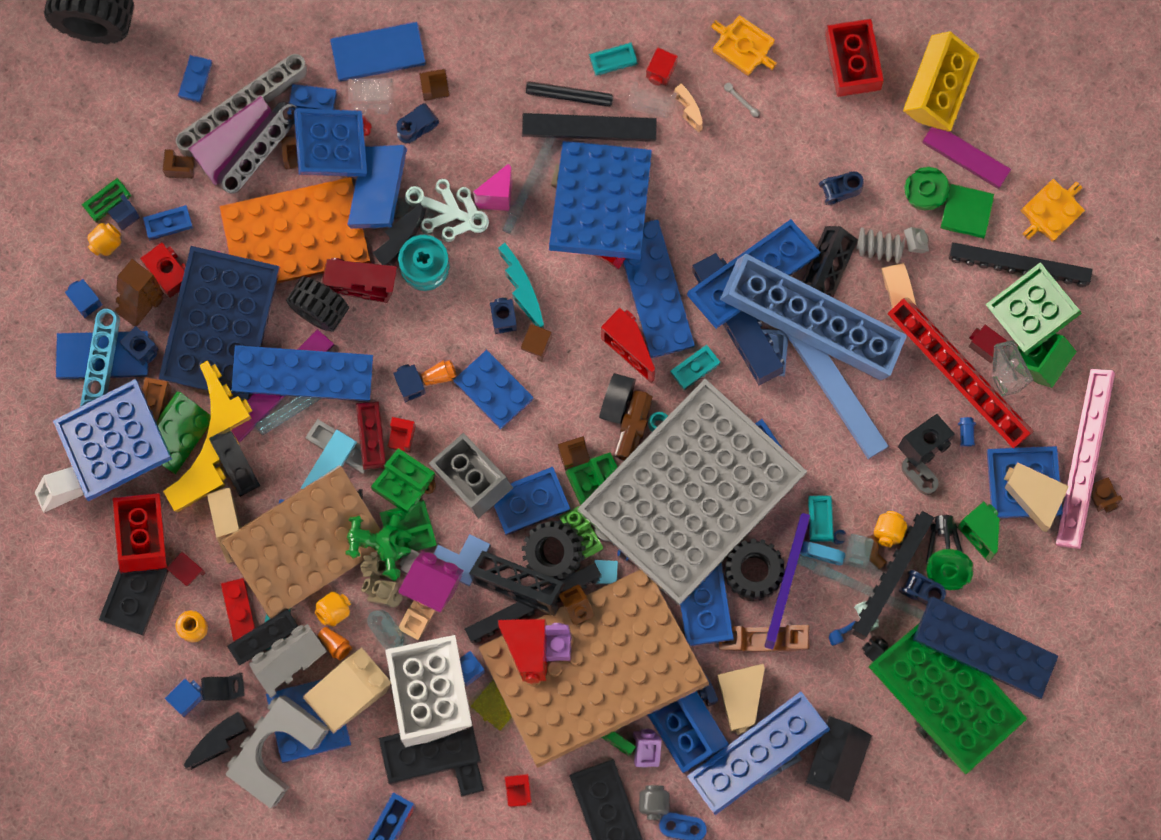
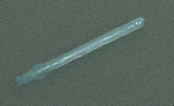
(516, 210)
(821, 569)

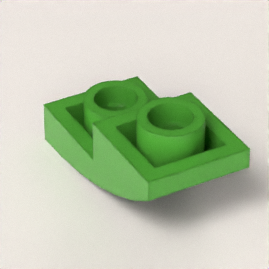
(590, 540)

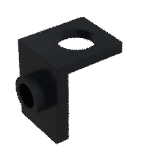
(222, 688)

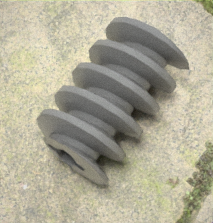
(880, 245)

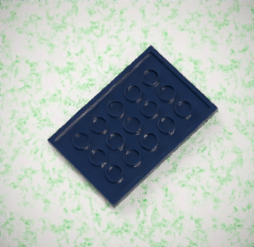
(218, 306)

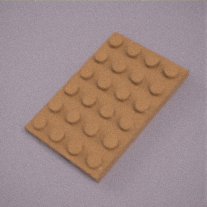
(300, 542)

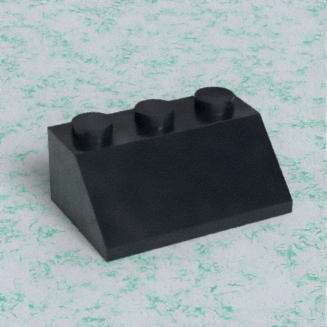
(838, 759)

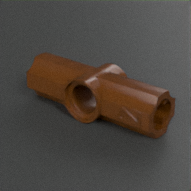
(633, 424)

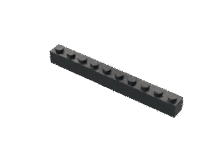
(1018, 263)
(891, 578)
(518, 610)

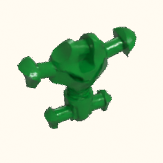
(387, 543)

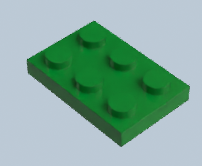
(181, 428)

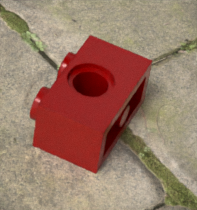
(157, 260)

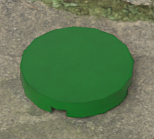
(927, 188)
(950, 569)

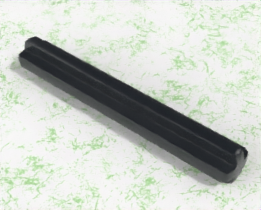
(569, 94)

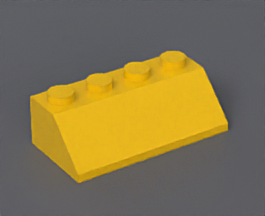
(941, 81)

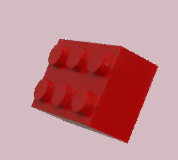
(854, 57)
(139, 532)

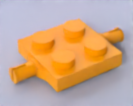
(743, 45)
(1052, 210)

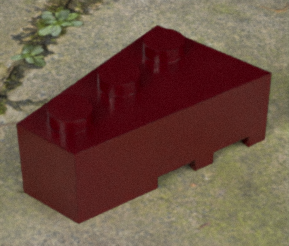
(360, 279)

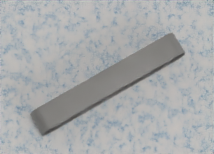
(246, 95)

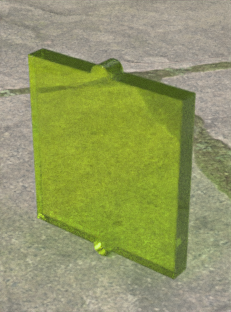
(492, 706)

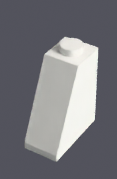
(58, 489)

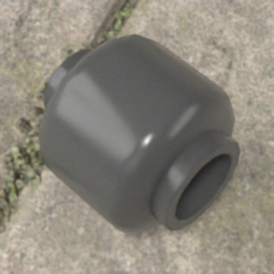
(654, 802)

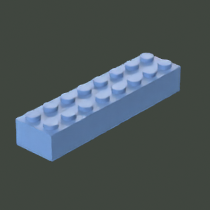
(813, 317)

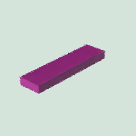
(967, 156)

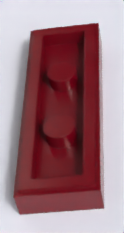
(370, 435)

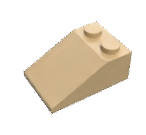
(348, 690)

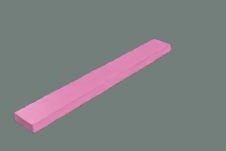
(1085, 458)

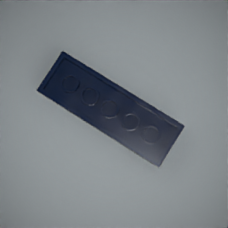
(985, 648)

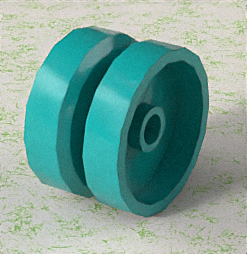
(419, 250)

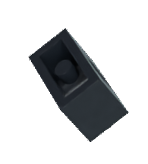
(932, 430)

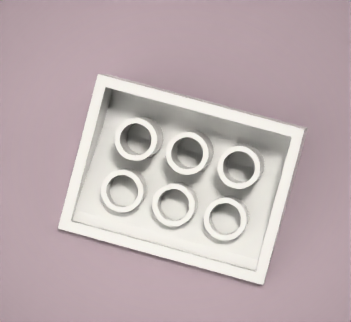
(428, 690)

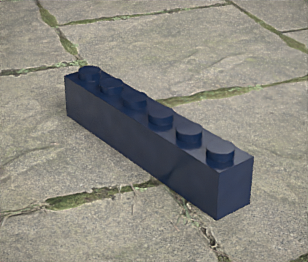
(745, 332)

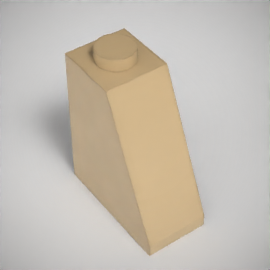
(1035, 493)
(224, 516)
(740, 696)

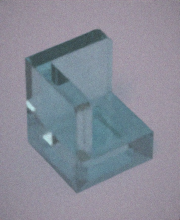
(858, 551)

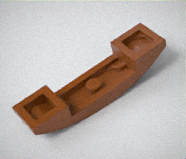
(753, 639)

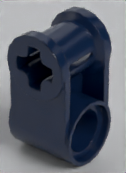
(419, 121)
(840, 188)
(921, 588)

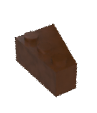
(137, 292)

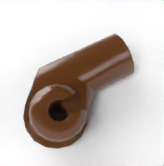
(875, 558)

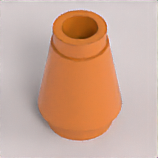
(439, 373)
(334, 643)

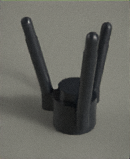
(945, 528)

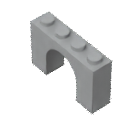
(248, 767)

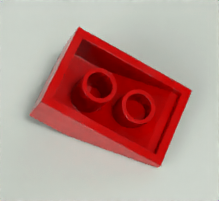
(625, 339)

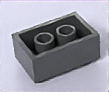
(471, 475)

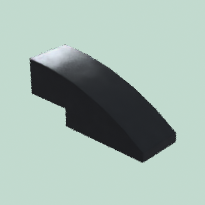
(399, 233)
(216, 741)

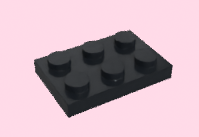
(133, 599)

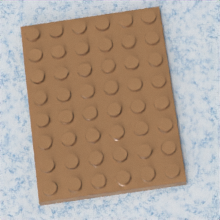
(619, 670)

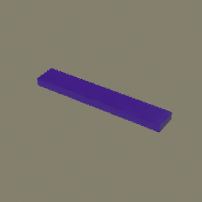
(787, 581)

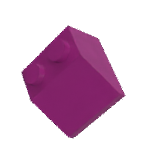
(431, 581)

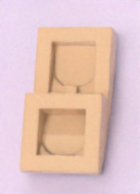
(691, 113)
(897, 283)
(416, 619)

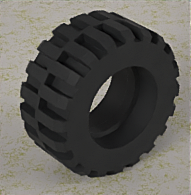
(91, 19)

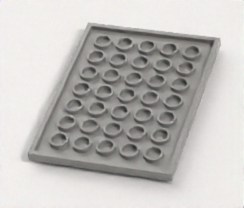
(692, 491)

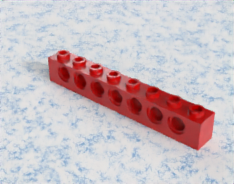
(960, 372)

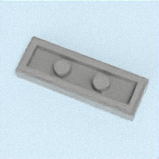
(320, 436)

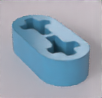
(822, 553)

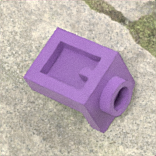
(558, 642)
(647, 748)

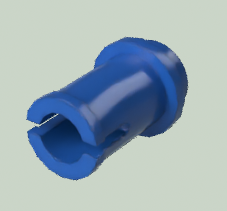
(967, 431)

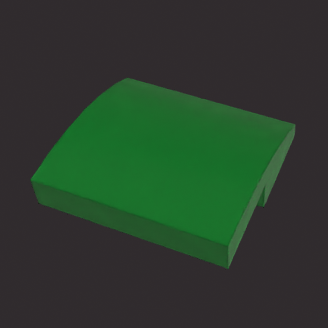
(967, 211)
(590, 476)
(403, 481)
(416, 524)

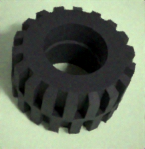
(317, 304)
(570, 542)
(751, 589)

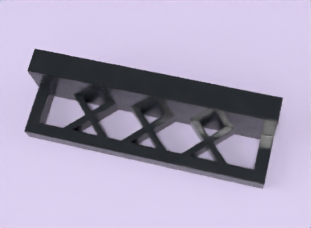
(822, 266)
(516, 591)

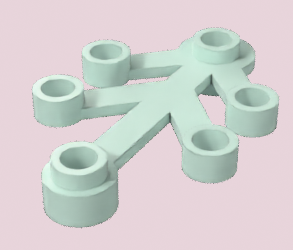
(450, 211)

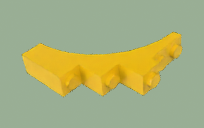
(203, 475)

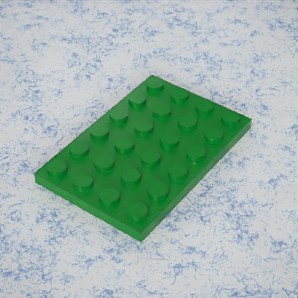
(949, 700)

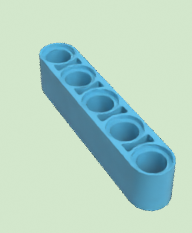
(97, 352)

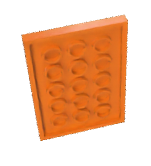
(296, 229)

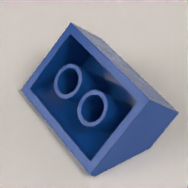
(688, 731)

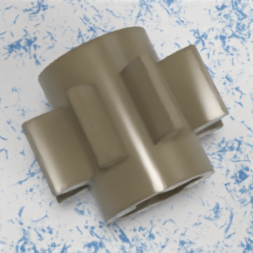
(373, 566)

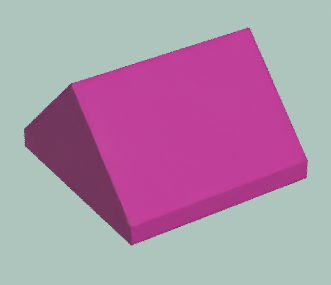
(496, 191)

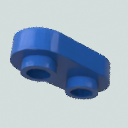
(683, 825)

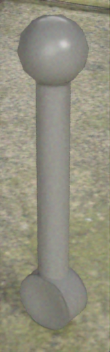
(728, 87)

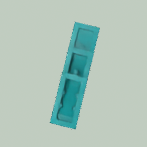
(524, 293)

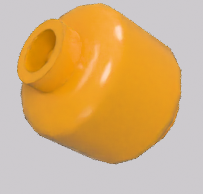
(104, 239)
(890, 528)
(332, 609)
(194, 633)

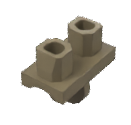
(382, 592)

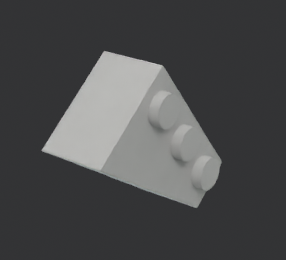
(286, 658)

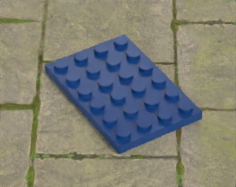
(600, 200)

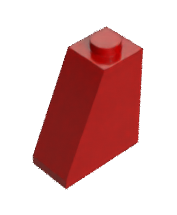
(527, 647)

